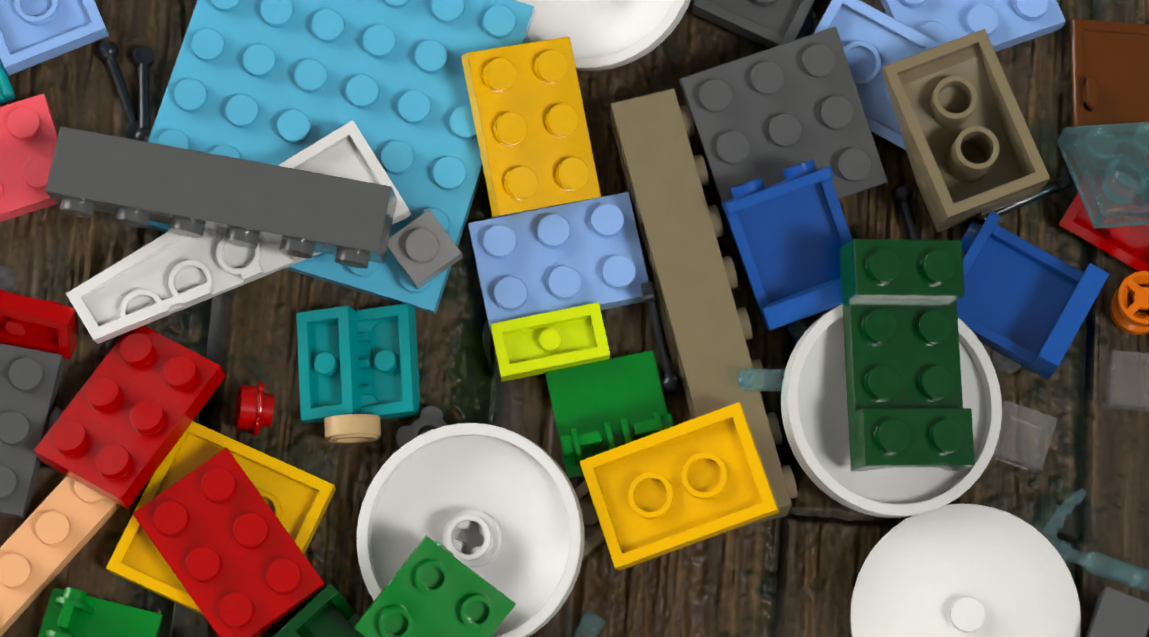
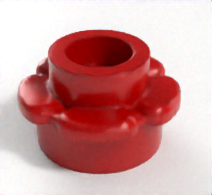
(253, 408)

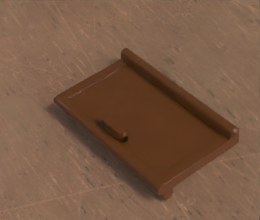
(1109, 72)

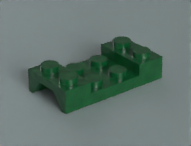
(904, 354)

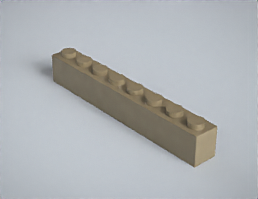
(690, 272)

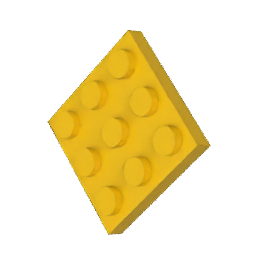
(291, 494)

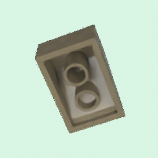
(963, 131)

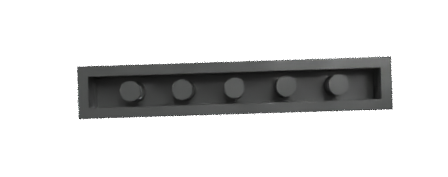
(221, 196)

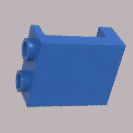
(790, 242)
(1023, 296)

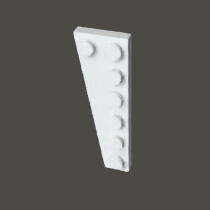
(187, 270)

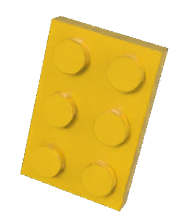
(530, 126)
(679, 486)

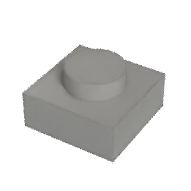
(423, 249)

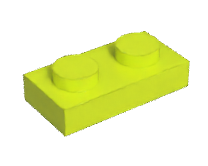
(549, 341)

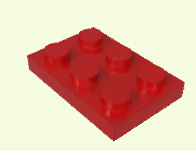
(130, 414)
(229, 549)

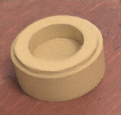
(352, 428)

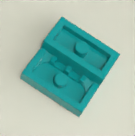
(358, 362)

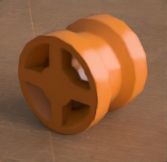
(1123, 312)

